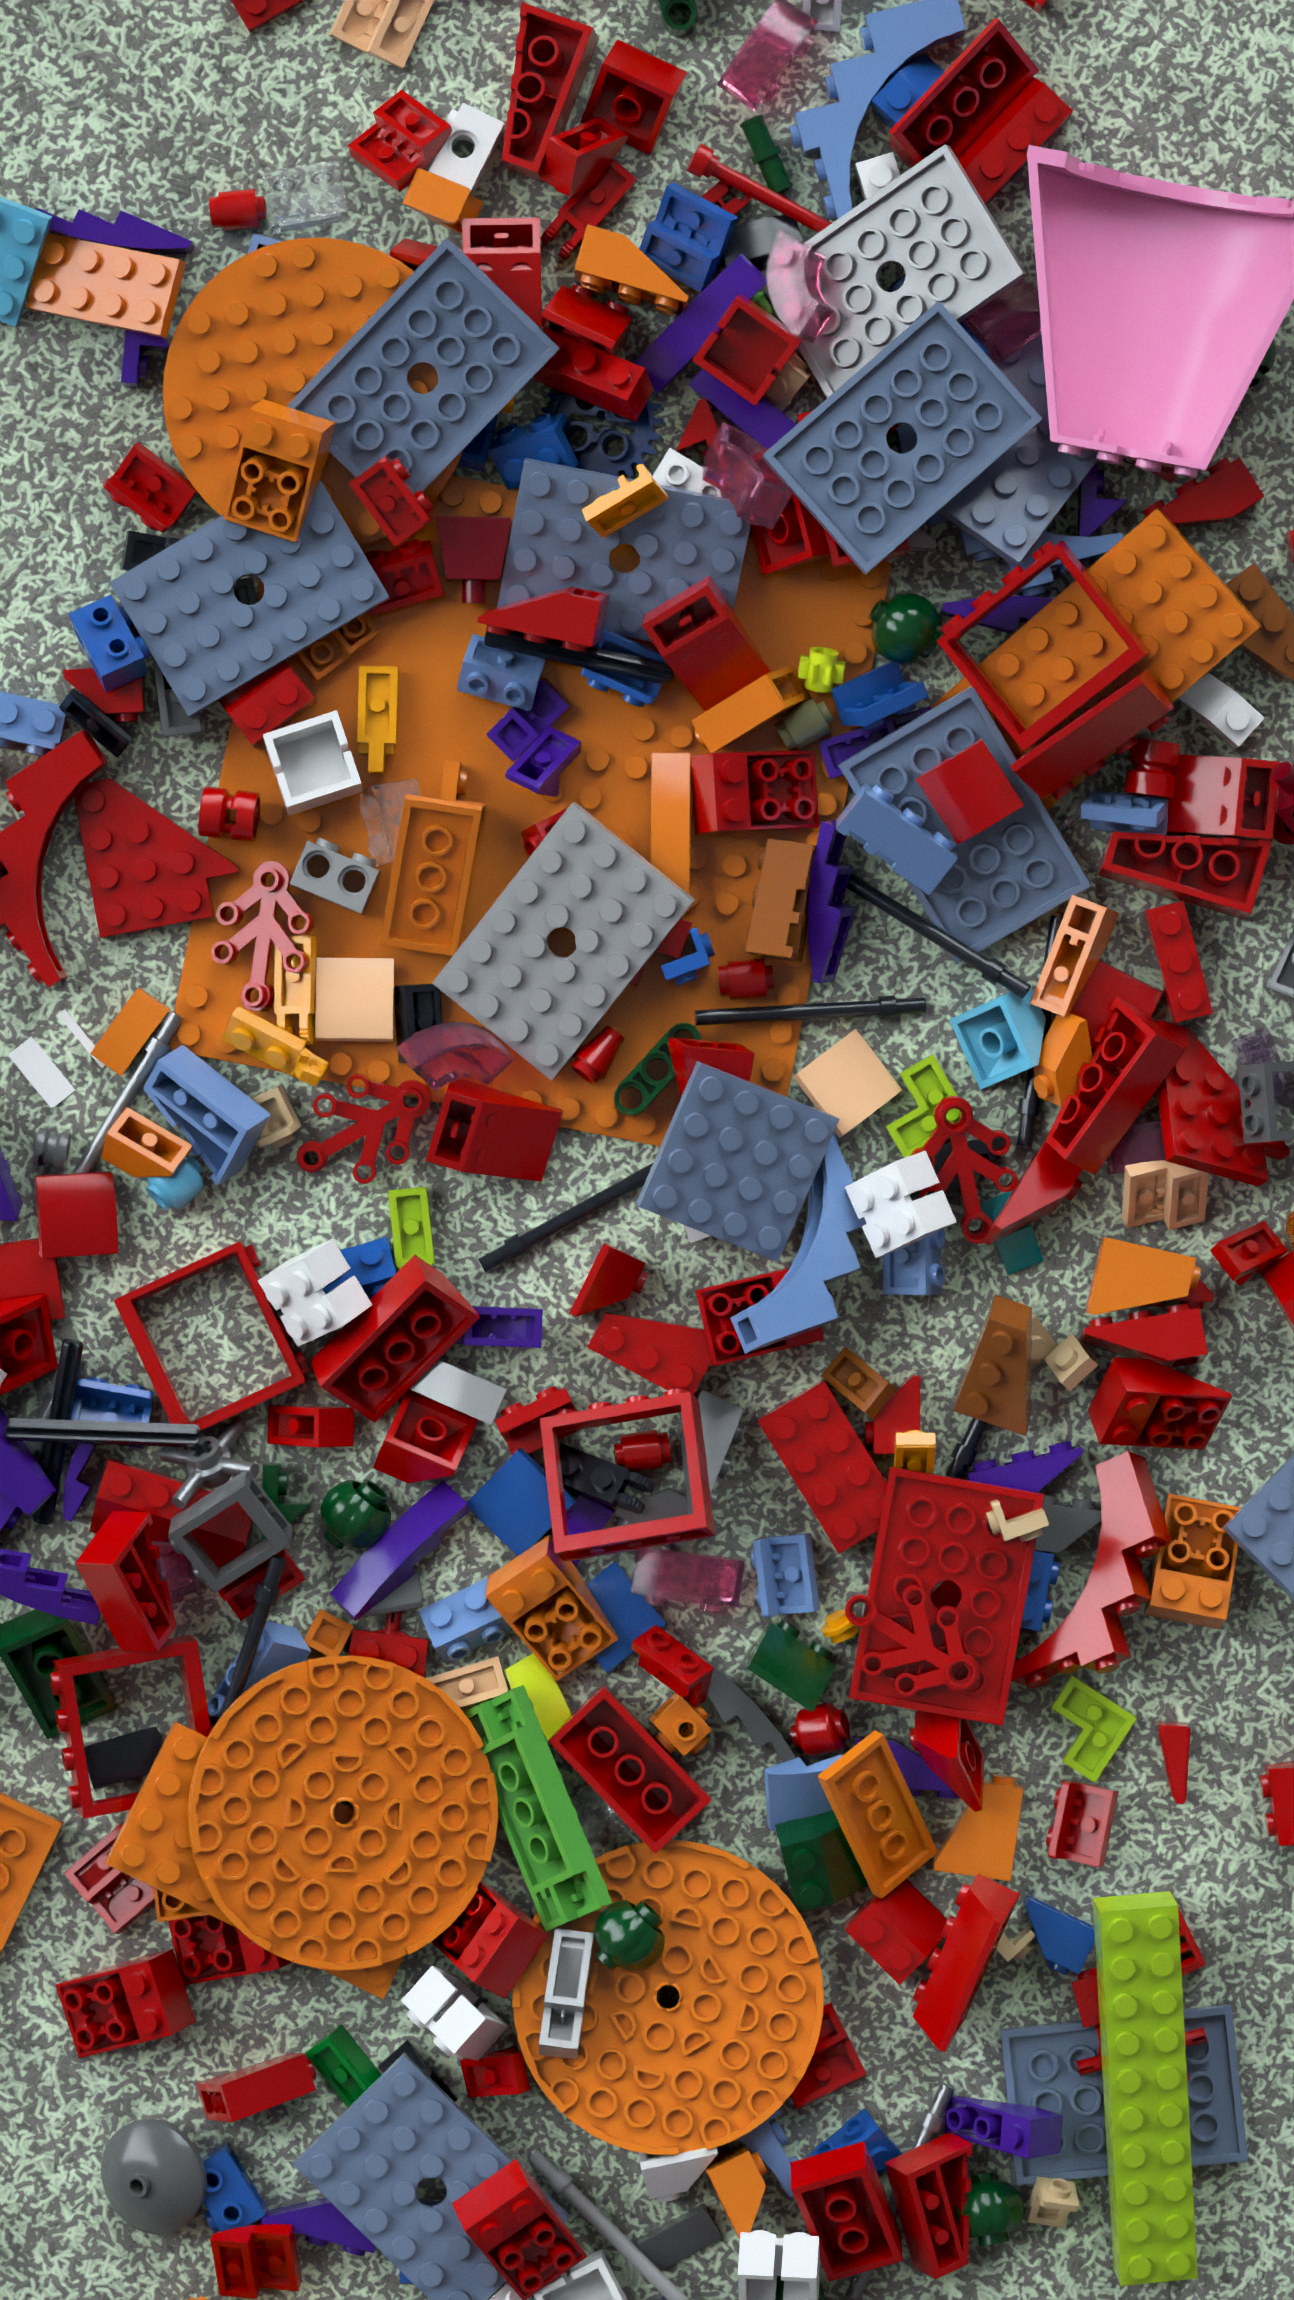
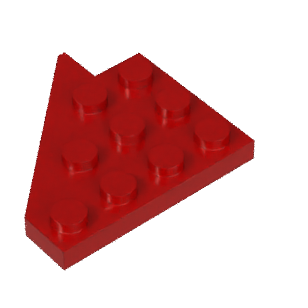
(142, 863)
(1205, 1117)

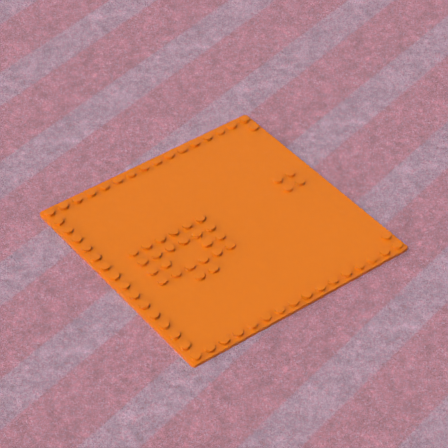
(608, 779)

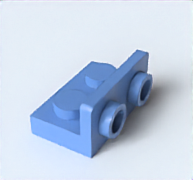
(500, 674)
(30, 723)
(1125, 812)
(915, 1268)

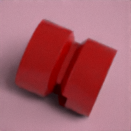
(1152, 768)
(215, 814)

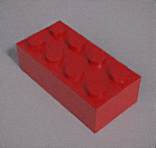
(827, 1464)

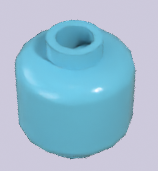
(178, 1189)

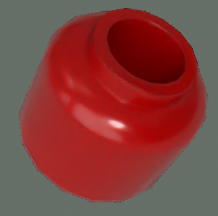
(821, 1730)

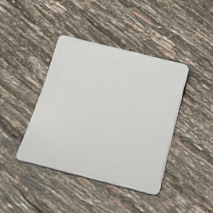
(42, 1071)

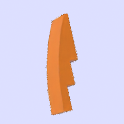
(671, 816)

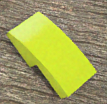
(542, 1690)

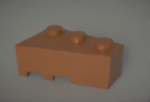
(1274, 641)
(781, 901)
(999, 1369)

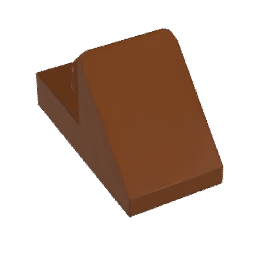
(858, 1382)

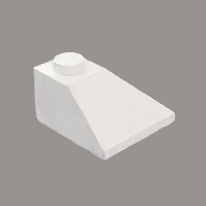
(672, 2174)

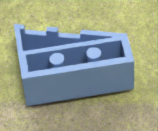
(897, 837)
(208, 1110)

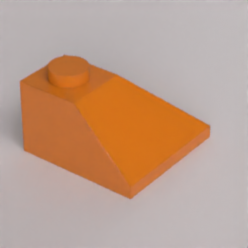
(738, 2185)

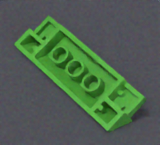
(538, 1811)

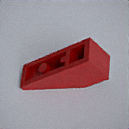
(1038, 1192)

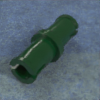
(766, 154)

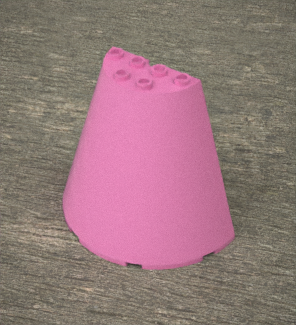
(1152, 307)

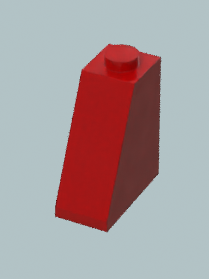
(725, 1056)
(256, 2087)

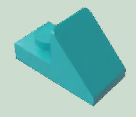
(1018, 1248)

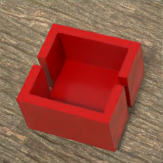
(747, 349)

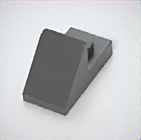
(172, 714)

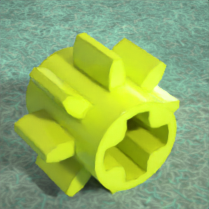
(821, 669)

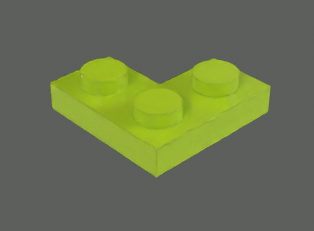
(928, 1087)
(1102, 1725)

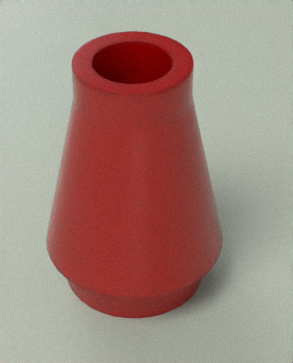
(597, 1056)

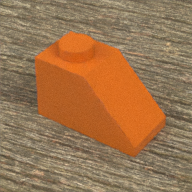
(1061, 1058)
(143, 1147)

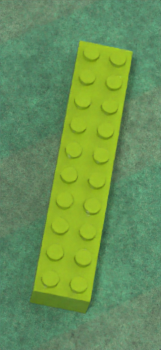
(1145, 2088)

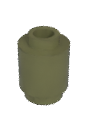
(804, 724)

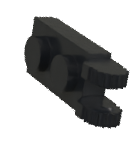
(601, 1479)

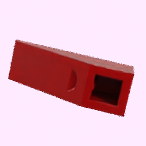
(1213, 500)

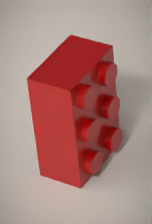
(847, 2210)

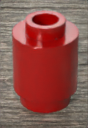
(237, 210)
(745, 979)
(642, 1450)

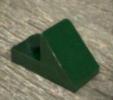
(276, 1484)

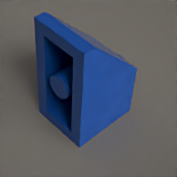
(905, 90)
(1061, 1936)

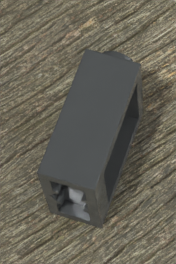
(1257, 1086)
(259, 1508)

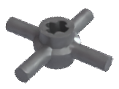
(209, 1462)

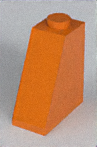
(750, 709)
(1137, 1276)
(986, 1838)

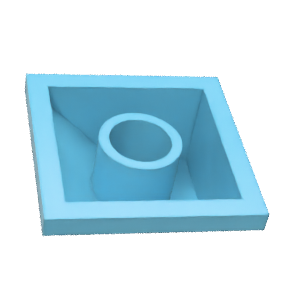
(1001, 1037)

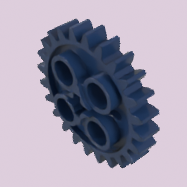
(594, 453)

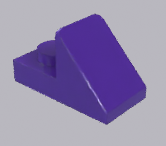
(135, 364)
(1094, 511)
(544, 762)

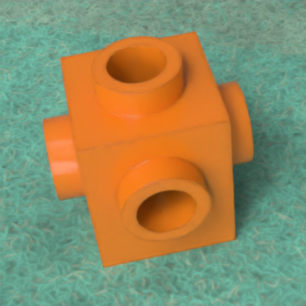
(671, 1716)

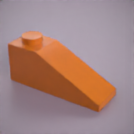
(1073, 955)

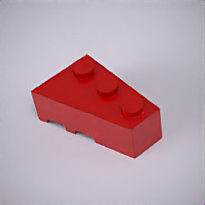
(656, 1350)
(126, 1582)
(925, 2190)

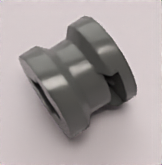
(52, 1149)

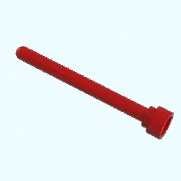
(707, 164)

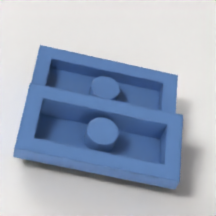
(795, 1791)

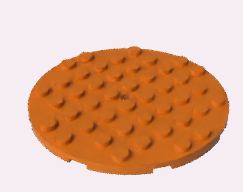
(265, 335)
(269, 1826)
(742, 2016)

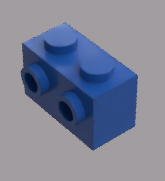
(109, 643)
(1037, 1607)
(230, 2192)

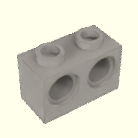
(331, 885)

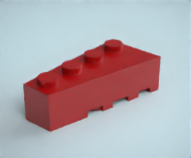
(545, 84)
(1189, 868)
(1114, 1087)

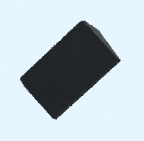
(96, 722)
(415, 1010)
(122, 1757)

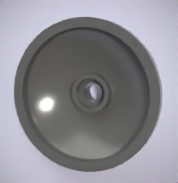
(165, 2165)

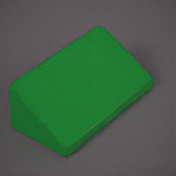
(343, 2065)

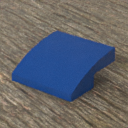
(688, 236)
(516, 1502)
(625, 1613)

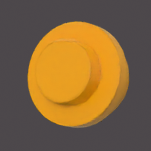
(838, 1627)

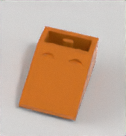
(619, 266)
(278, 469)
(1195, 1571)
(550, 1608)

